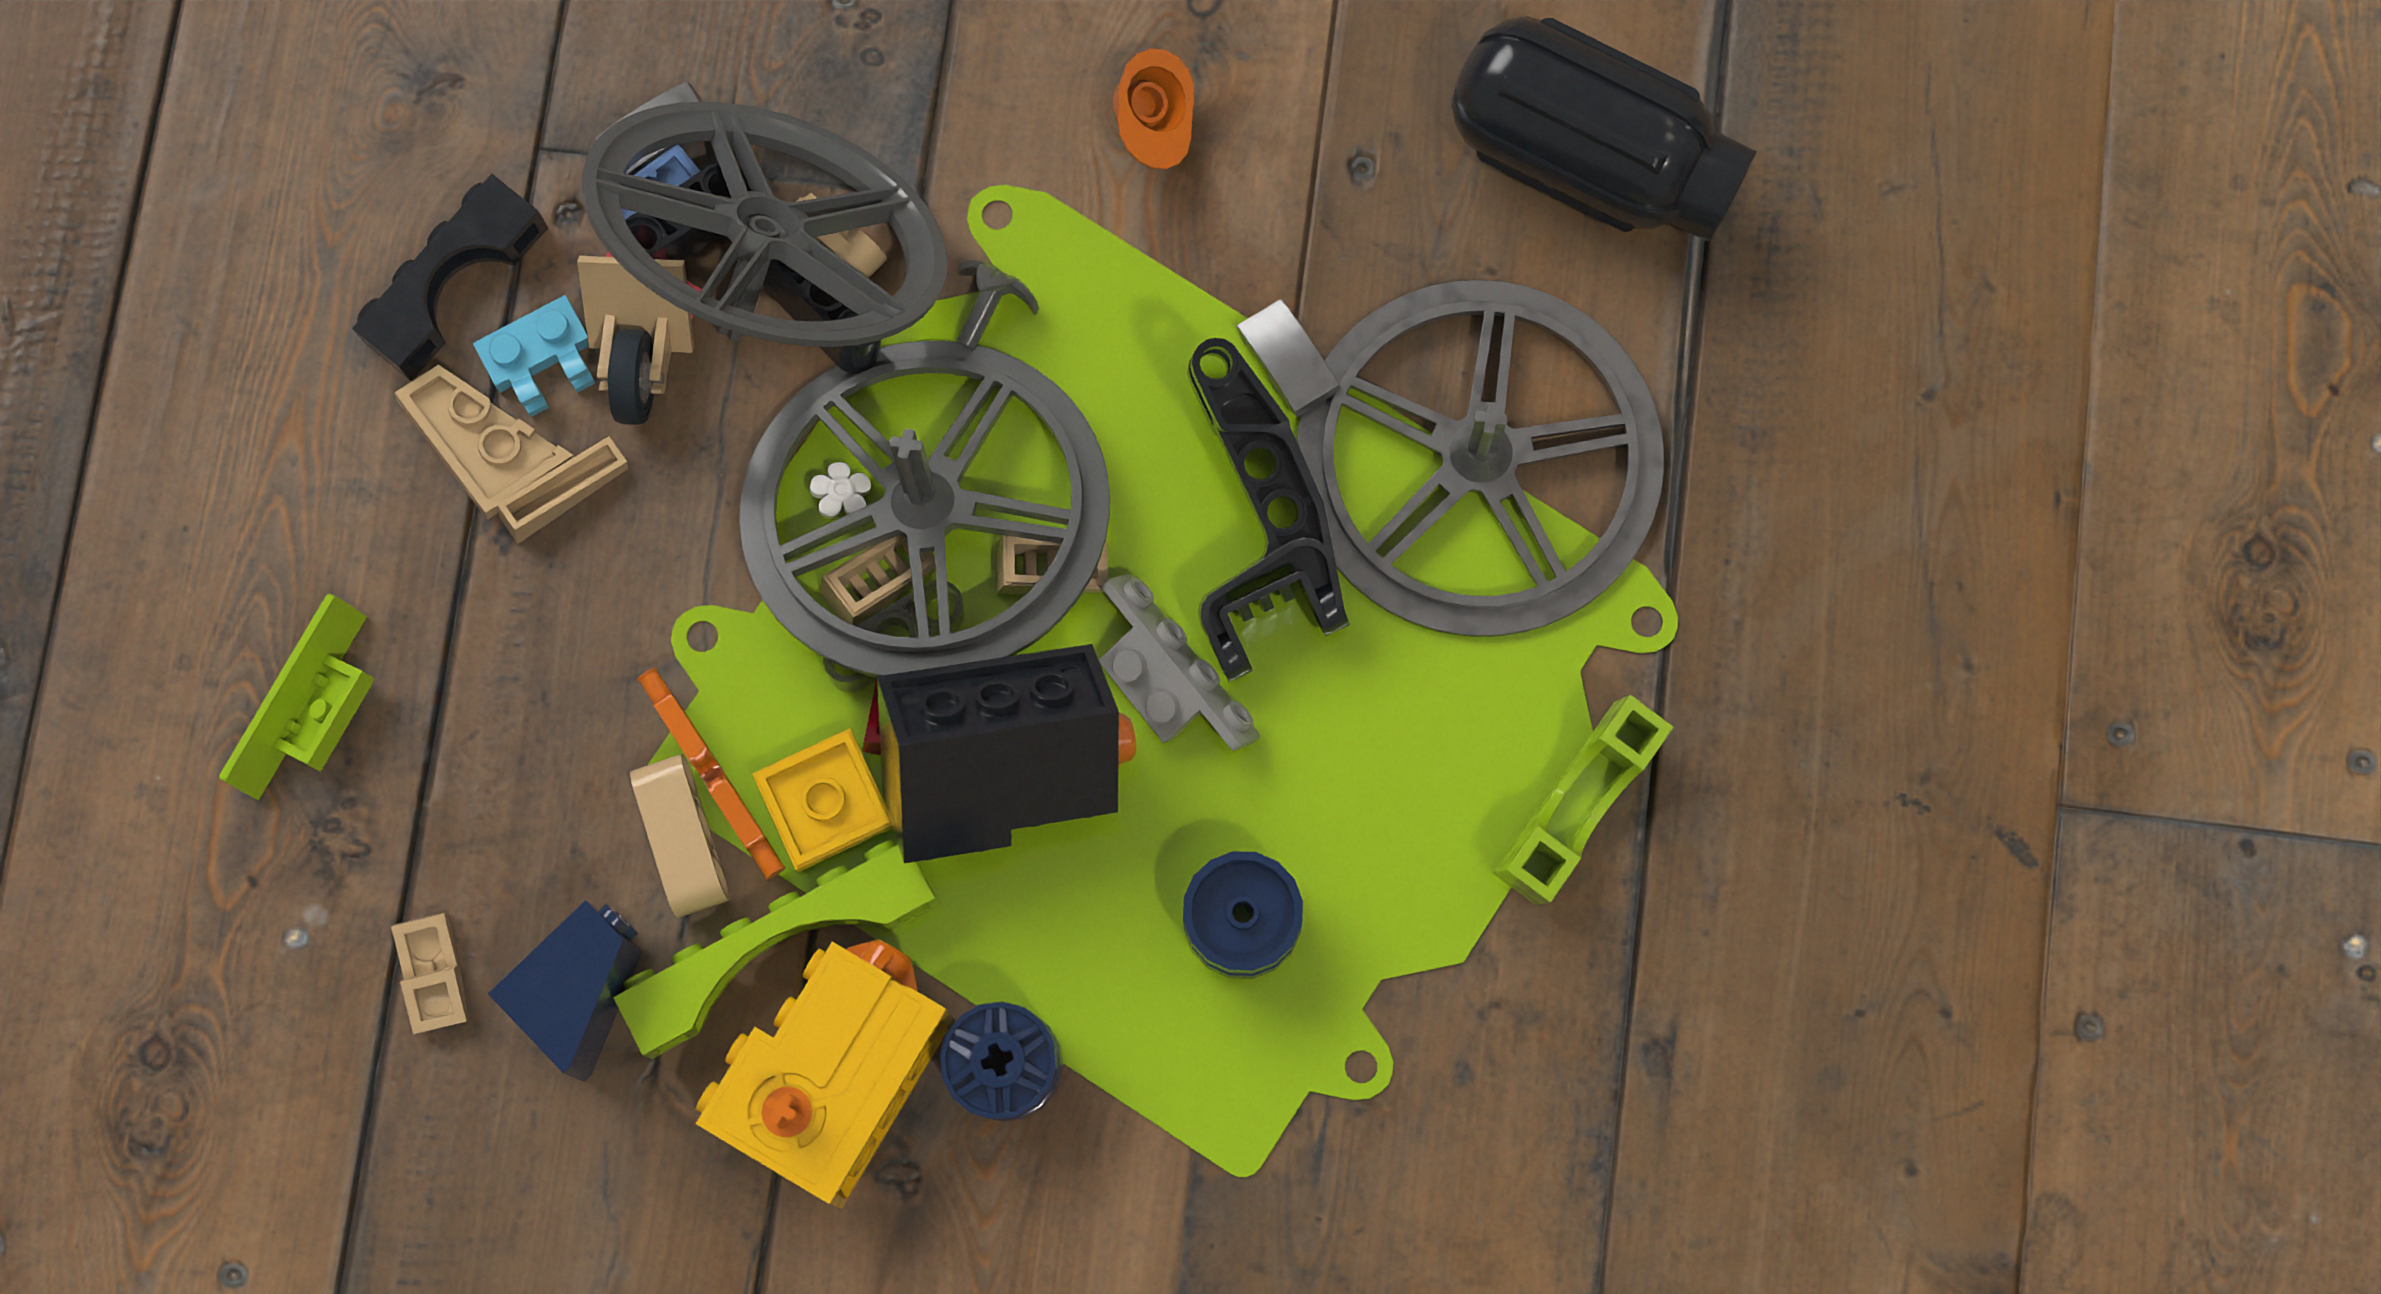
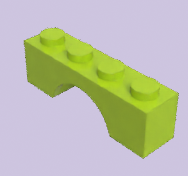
(1592, 782)

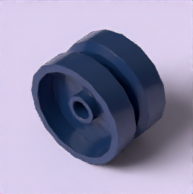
(1237, 947)

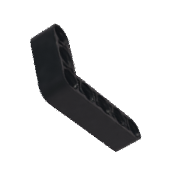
(791, 290)

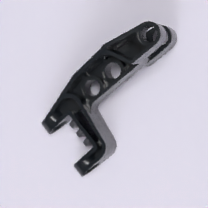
(1246, 420)

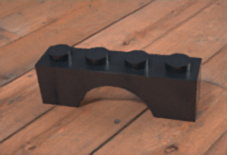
(488, 227)

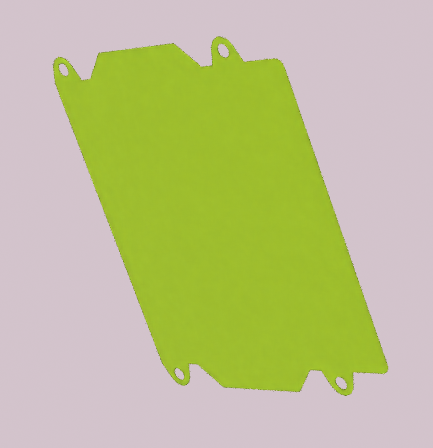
(1383, 752)

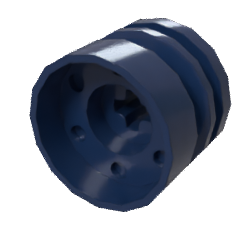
(1029, 1078)

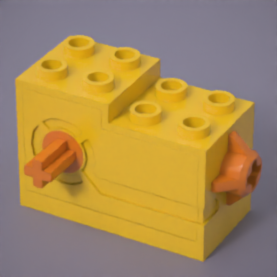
(833, 1073)

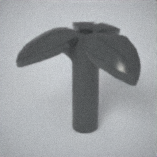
(993, 285)

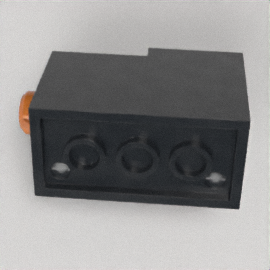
(998, 749)

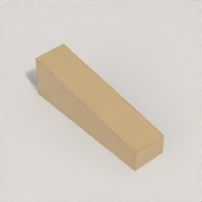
(561, 489)

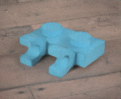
(533, 345)

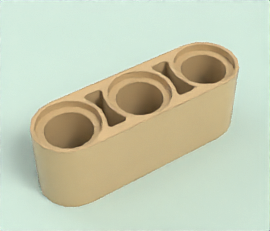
(679, 836)

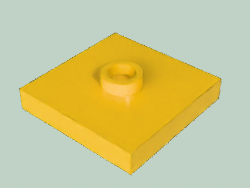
(823, 800)

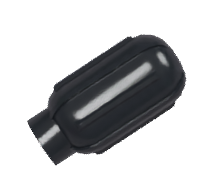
(1596, 129)

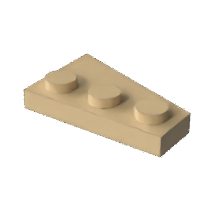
(477, 440)

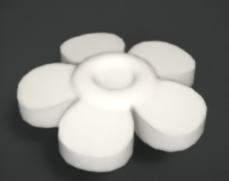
(840, 490)

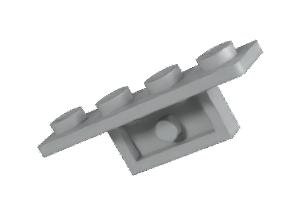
(1165, 674)

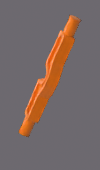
(711, 773)

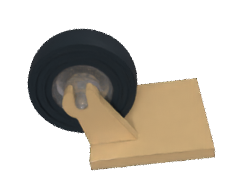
(633, 332)

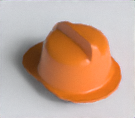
(1155, 108)

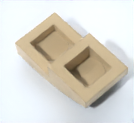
(430, 973)

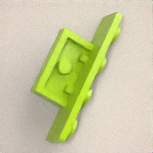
(306, 704)

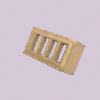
(1010, 583)
(871, 602)

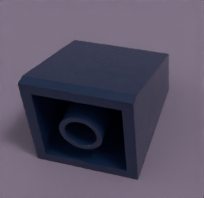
(568, 986)

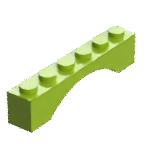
(677, 1001)

